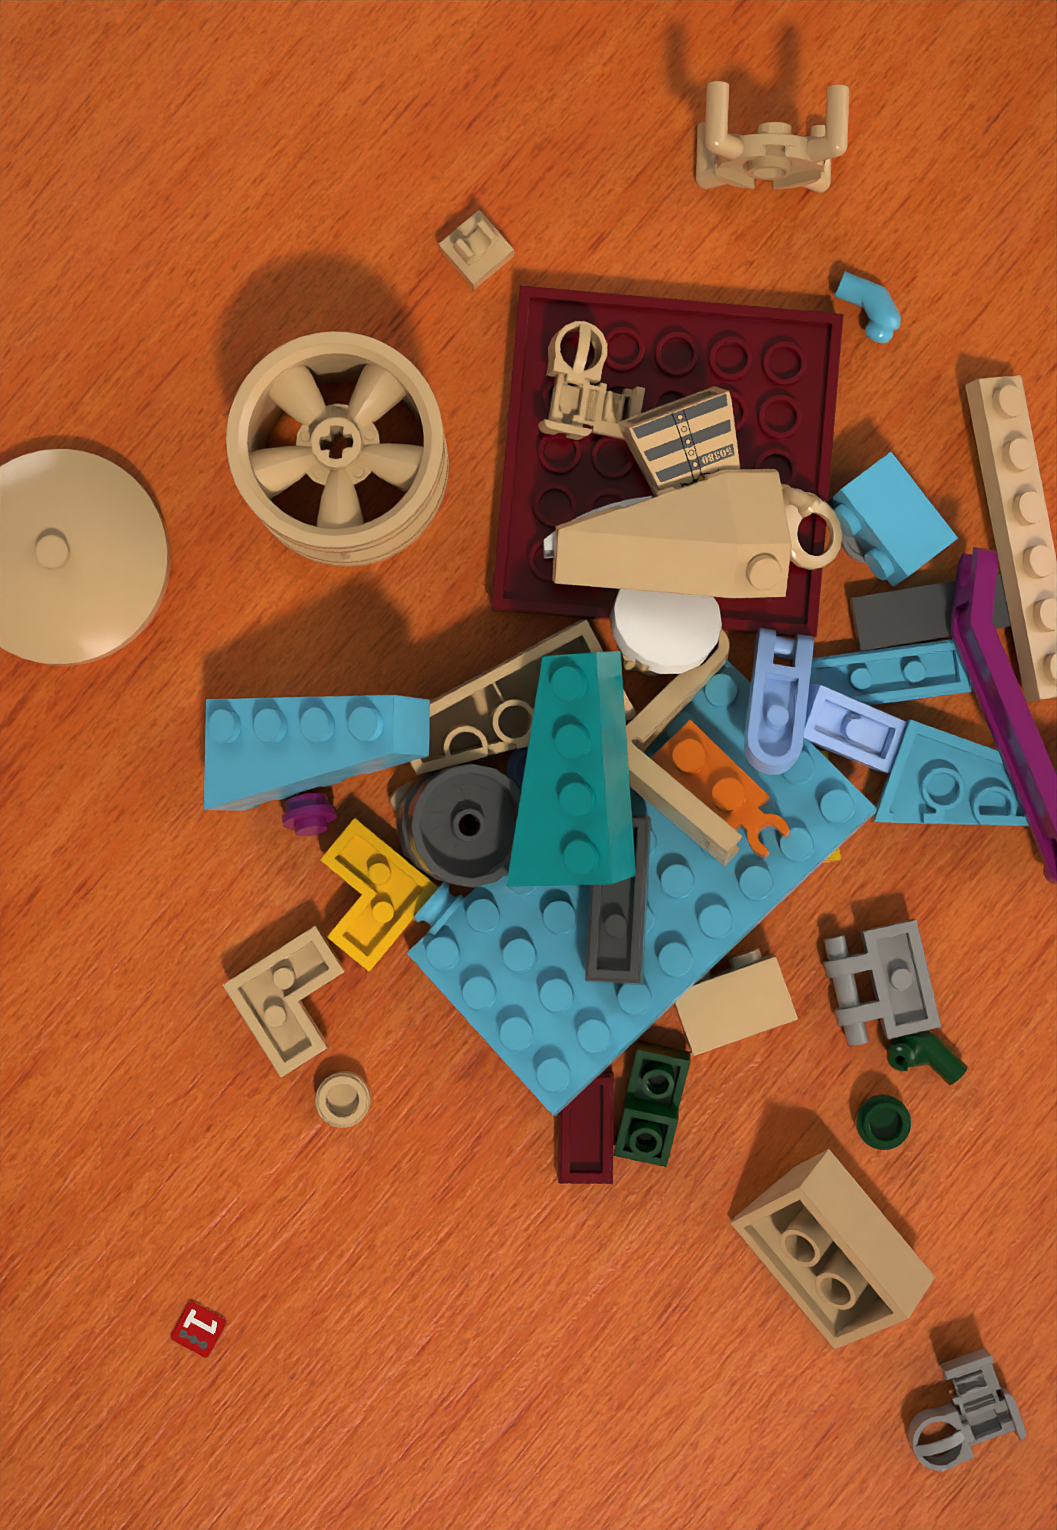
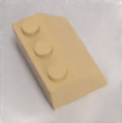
(834, 1251)

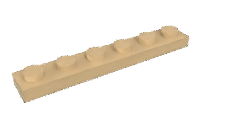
(1019, 526)

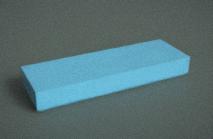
(894, 673)

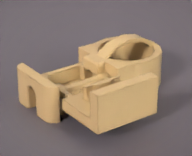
(584, 402)

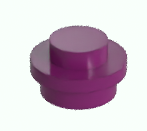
(308, 814)

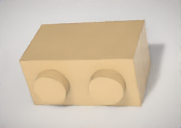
(735, 1002)

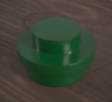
(883, 1122)

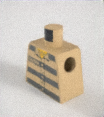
(684, 439)

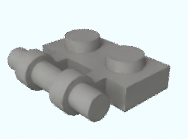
(898, 979)

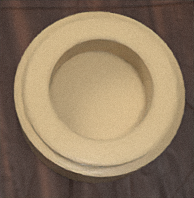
(343, 1099)

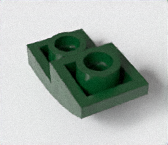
(652, 1103)

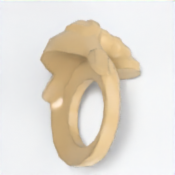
(800, 505)

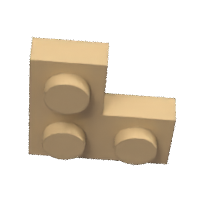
(272, 993)

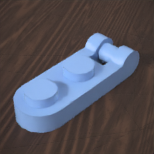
(777, 701)

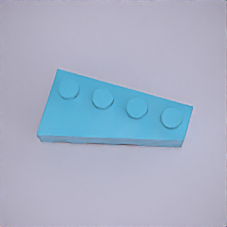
(292, 744)

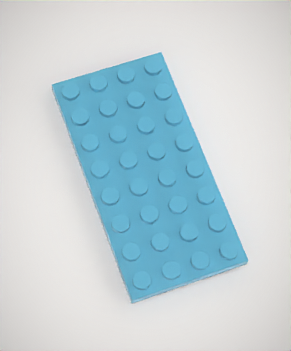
(519, 953)

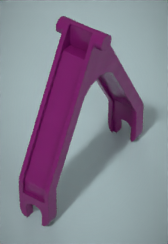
(1003, 700)

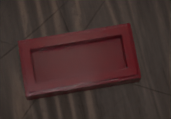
(587, 1135)

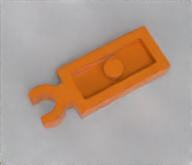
(719, 784)

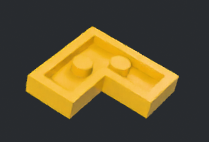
(389, 889)

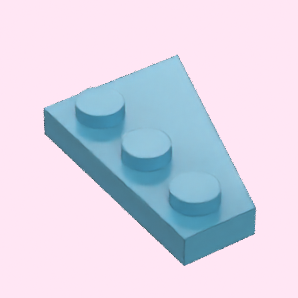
(947, 782)

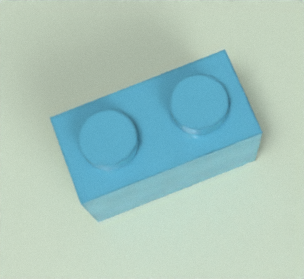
(891, 520)

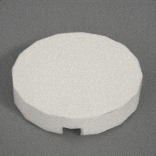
(665, 629)

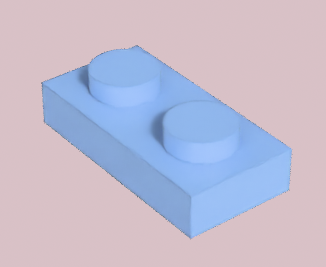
(852, 729)

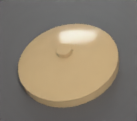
(77, 557)

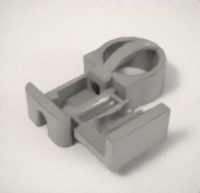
(979, 1417)

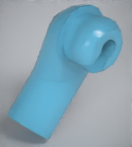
(876, 302)

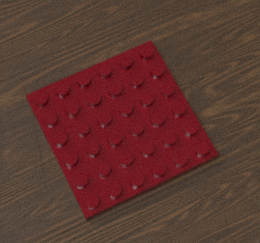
(784, 408)

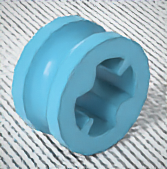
(439, 908)

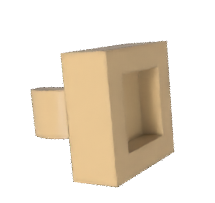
(476, 249)

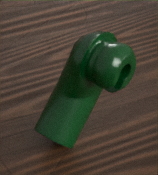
(924, 1050)

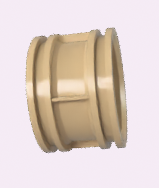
(290, 383)

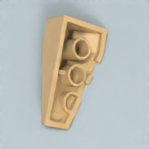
(699, 539)

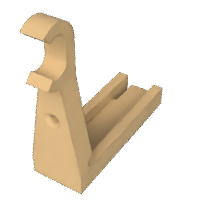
(661, 788)

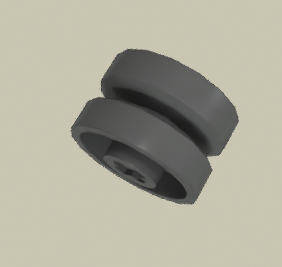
(431, 819)

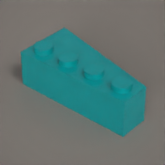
(576, 778)

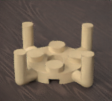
(773, 151)

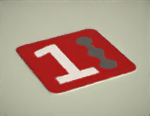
(198, 1329)

